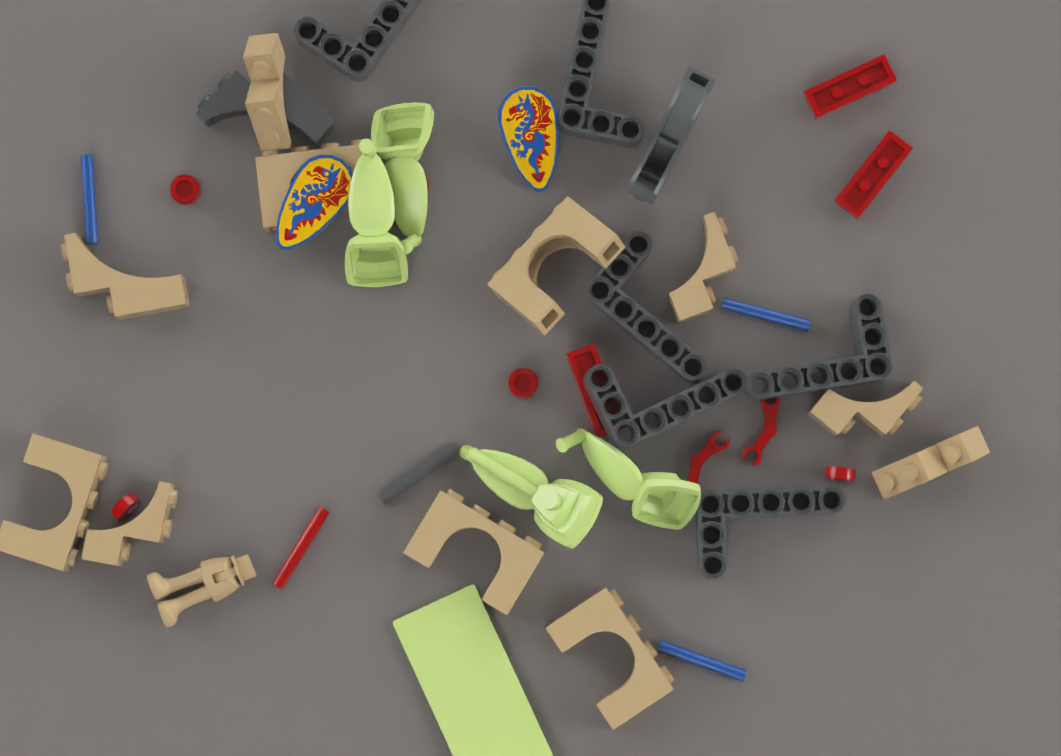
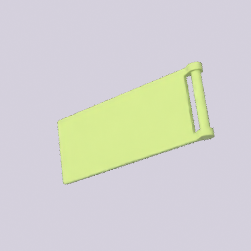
(469, 678)

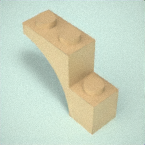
(265, 99)
(718, 259)
(883, 416)
(931, 462)
(152, 525)

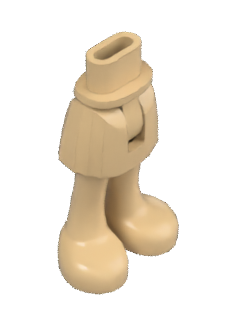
(219, 577)

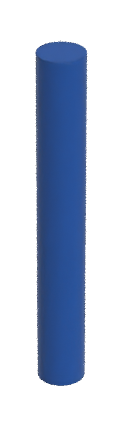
(89, 199)
(766, 314)
(701, 660)

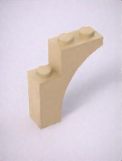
(130, 294)

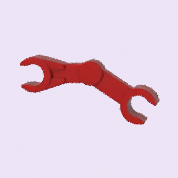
(768, 431)
(697, 461)

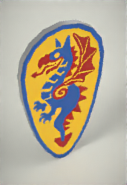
(530, 134)
(313, 200)

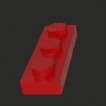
(850, 86)
(873, 174)
(579, 362)

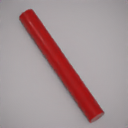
(301, 547)

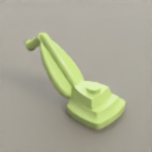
(400, 139)
(374, 254)
(656, 496)
(562, 509)

